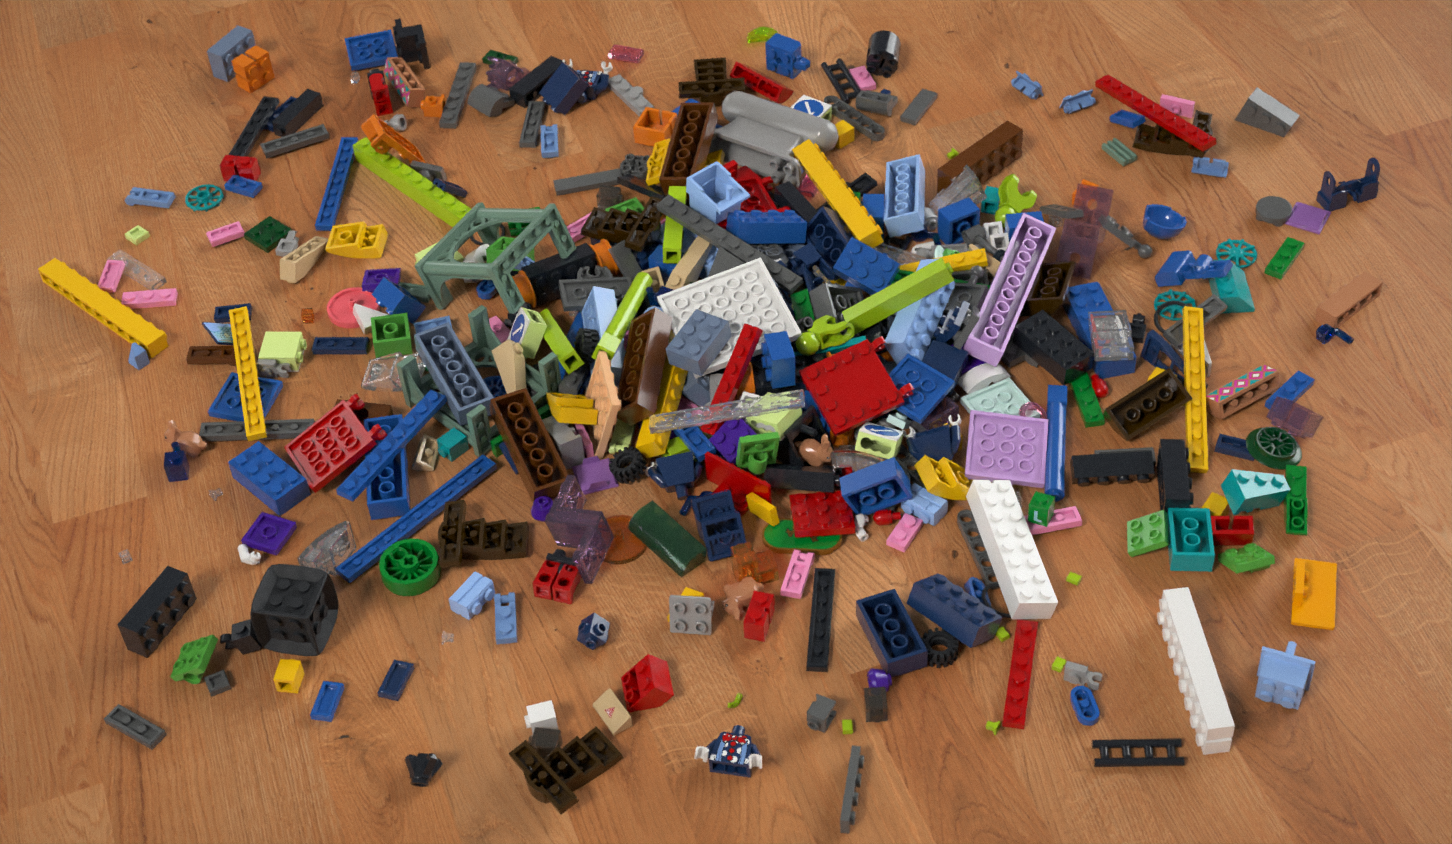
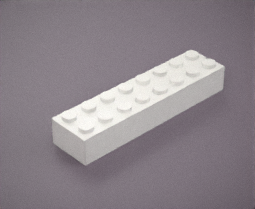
(1011, 550)
(1195, 671)

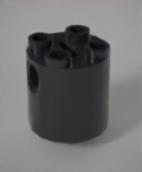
(883, 53)

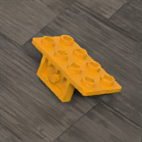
(1314, 594)

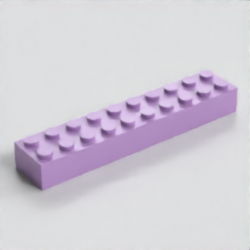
(1009, 289)

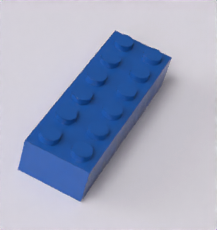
(1077, 304)
(389, 491)

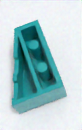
(1253, 490)

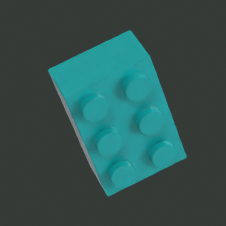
(1190, 539)

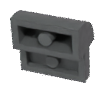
(489, 100)
(876, 102)

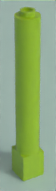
(624, 315)

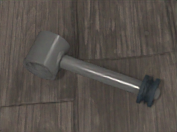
(977, 235)

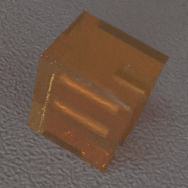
(307, 315)

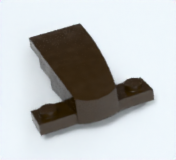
(710, 82)
(1162, 141)
(633, 227)
(477, 538)
(566, 767)

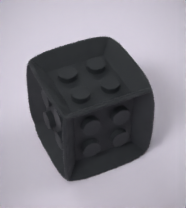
(294, 609)

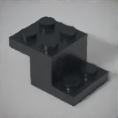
(411, 43)

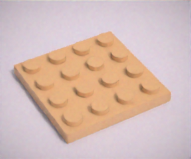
(605, 399)

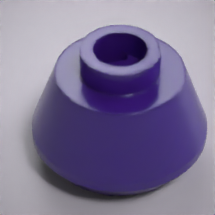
(541, 508)
(879, 678)

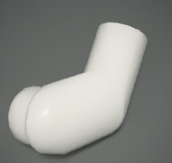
(927, 245)
(860, 521)
(246, 557)

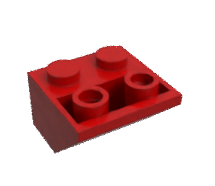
(647, 684)

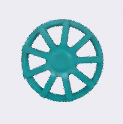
(204, 197)
(1236, 253)
(1173, 309)

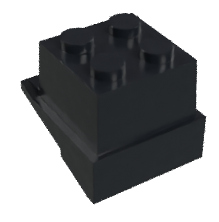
(805, 427)

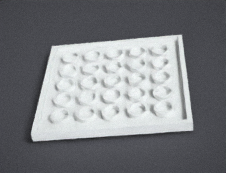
(736, 295)

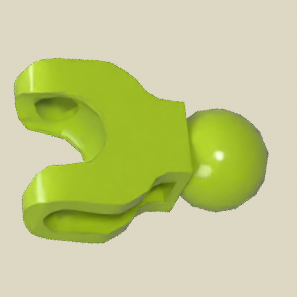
(1011, 200)
(824, 335)

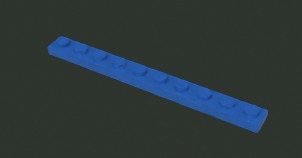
(416, 518)

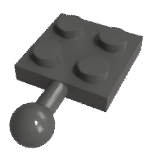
(1124, 235)
(970, 292)
(969, 322)

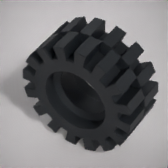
(586, 344)
(633, 470)
(940, 638)

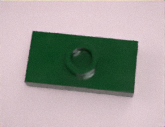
(500, 55)

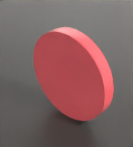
(341, 306)

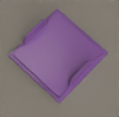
(1308, 218)
(594, 475)

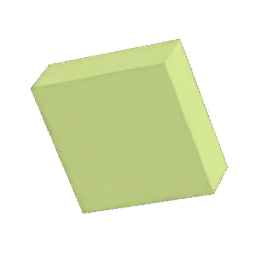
(137, 235)

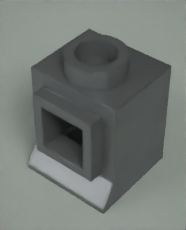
(821, 713)

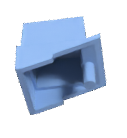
(715, 192)
(1283, 676)

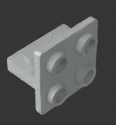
(691, 614)

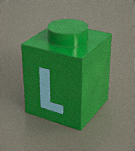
(1041, 509)

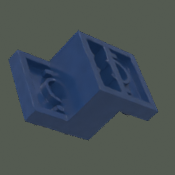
(718, 523)

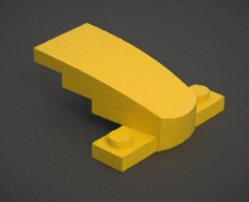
(658, 156)

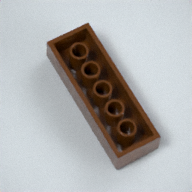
(688, 143)
(985, 156)
(643, 366)
(528, 443)

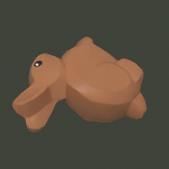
(188, 440)
(814, 452)
(739, 596)

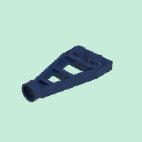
(1153, 350)

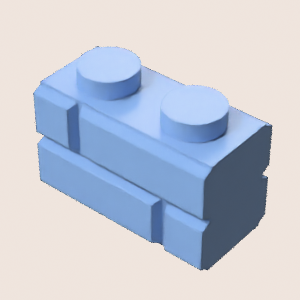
(925, 505)
(472, 596)

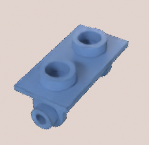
(1031, 89)
(1071, 103)
(1202, 166)

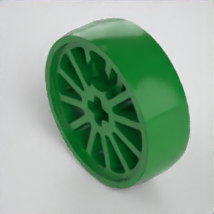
(411, 573)

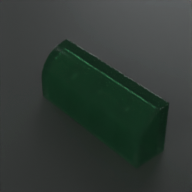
(667, 539)

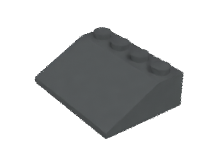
(833, 299)

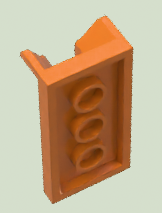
(389, 138)

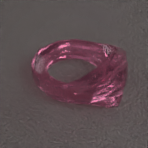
(1032, 406)

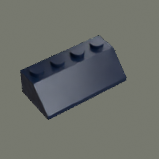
(828, 235)

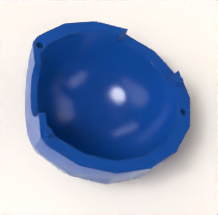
(1162, 221)

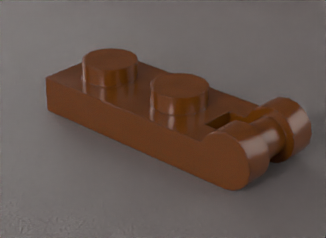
(211, 355)

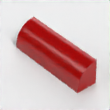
(761, 83)

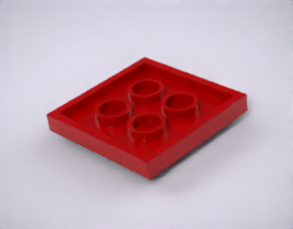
(821, 514)

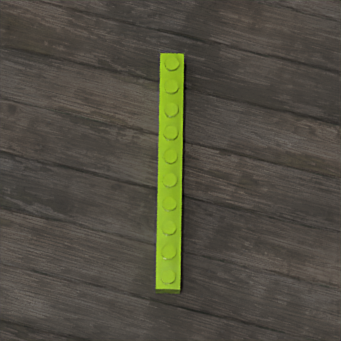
(410, 183)

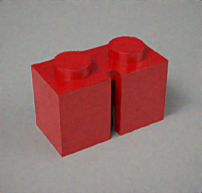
(245, 166)
(1240, 534)
(759, 616)

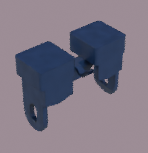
(1361, 189)
(809, 257)

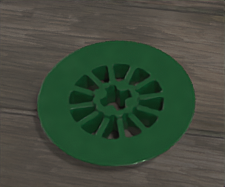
(1273, 447)

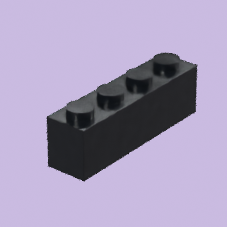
(530, 85)
(1112, 468)

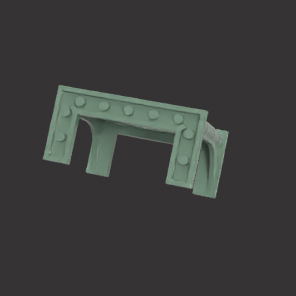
(440, 264)
(484, 341)

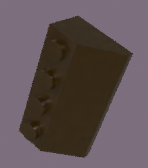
(1050, 287)
(1147, 405)

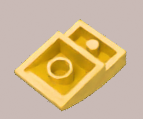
(357, 240)
(572, 408)
(943, 478)

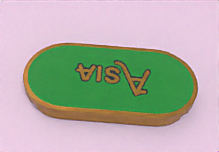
(782, 540)

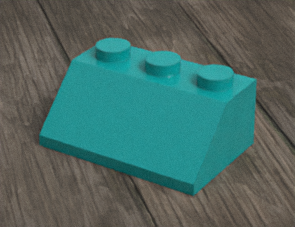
(1233, 290)

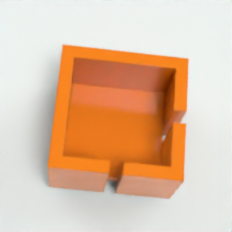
(253, 73)
(649, 128)

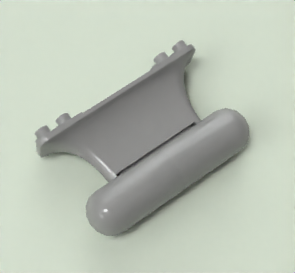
(765, 133)

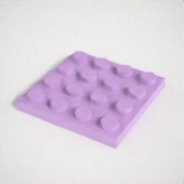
(1006, 448)

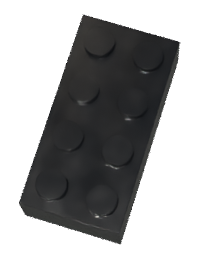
(1053, 347)
(1172, 475)
(157, 611)

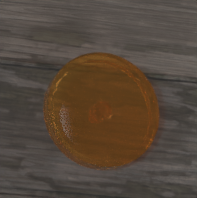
(625, 544)

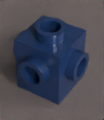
(593, 631)

